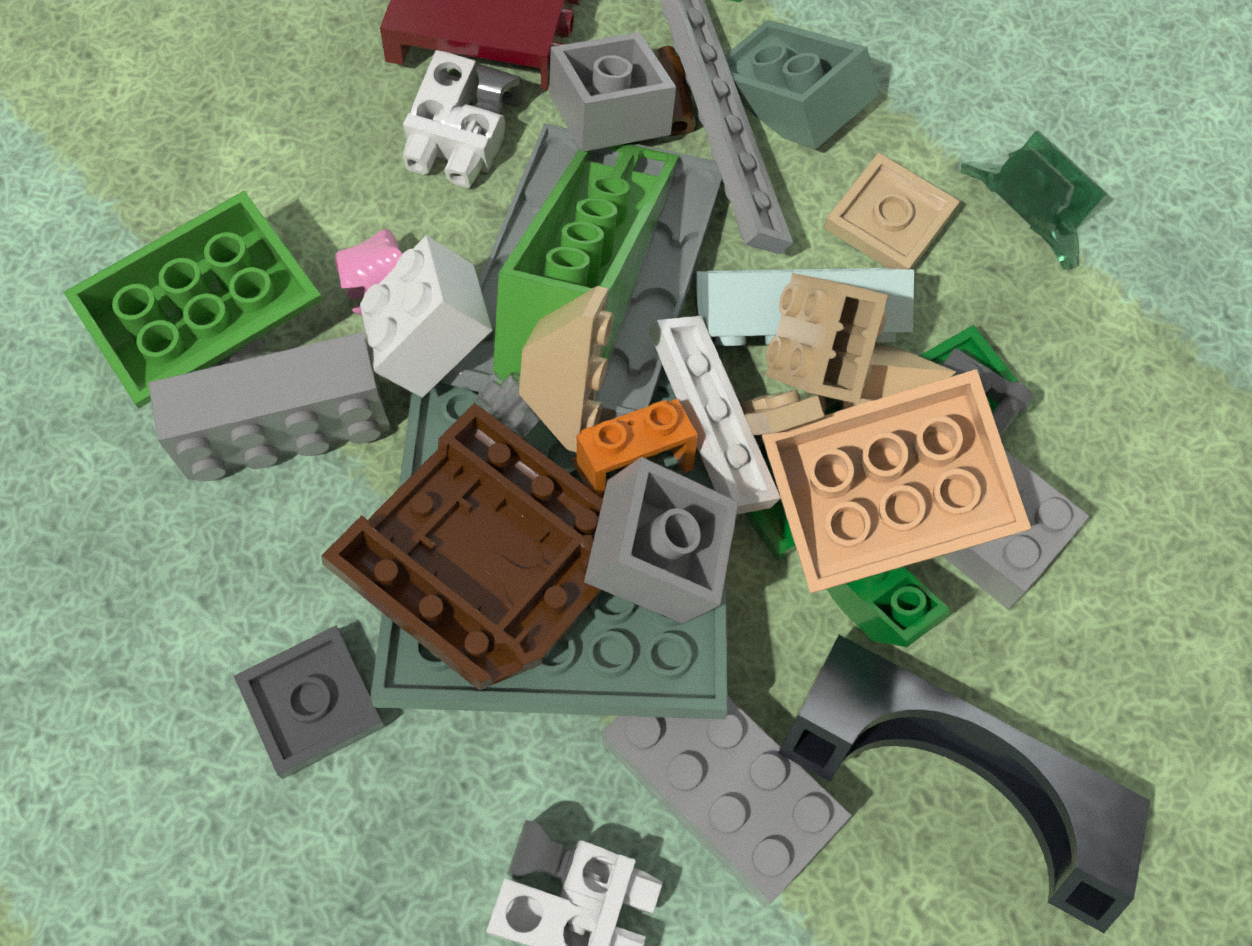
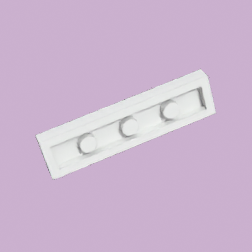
(715, 413)

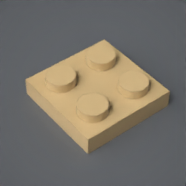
(891, 214)

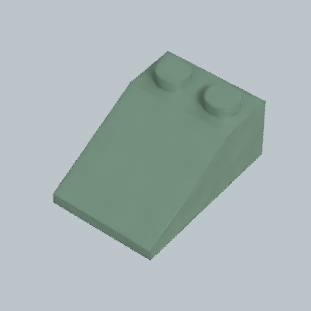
(801, 81)

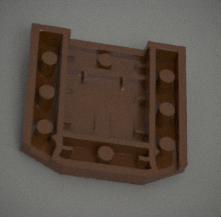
(478, 552)

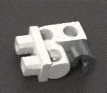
(450, 128)
(590, 900)

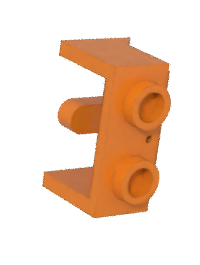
(633, 436)

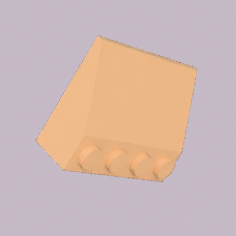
(895, 482)

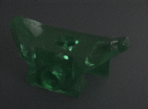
(1045, 192)

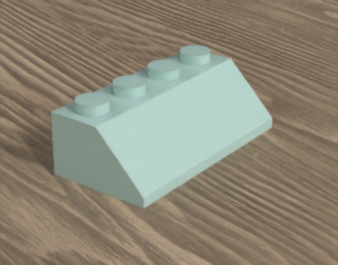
(748, 300)

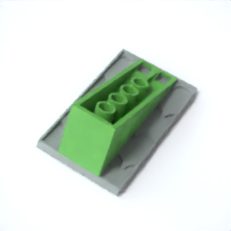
(589, 220)

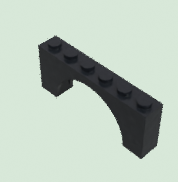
(1080, 818)

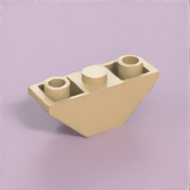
(565, 366)

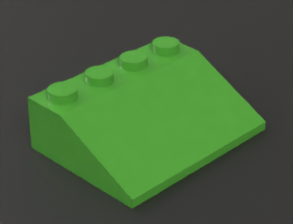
(192, 296)

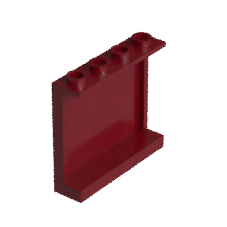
(485, 29)

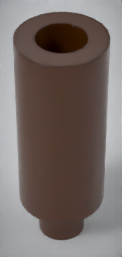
(683, 115)

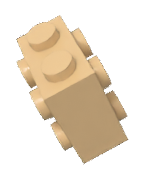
(826, 337)

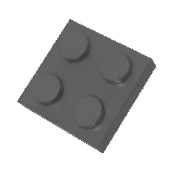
(308, 702)

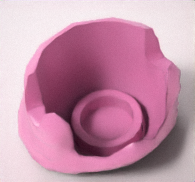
(367, 264)

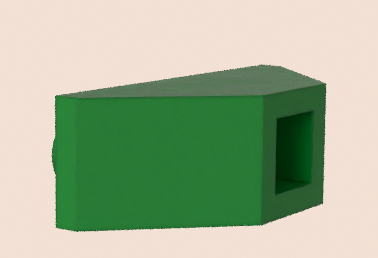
(891, 607)

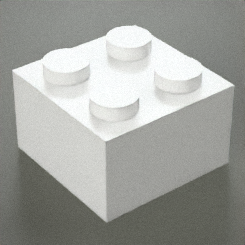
(424, 316)

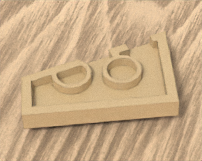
(782, 411)

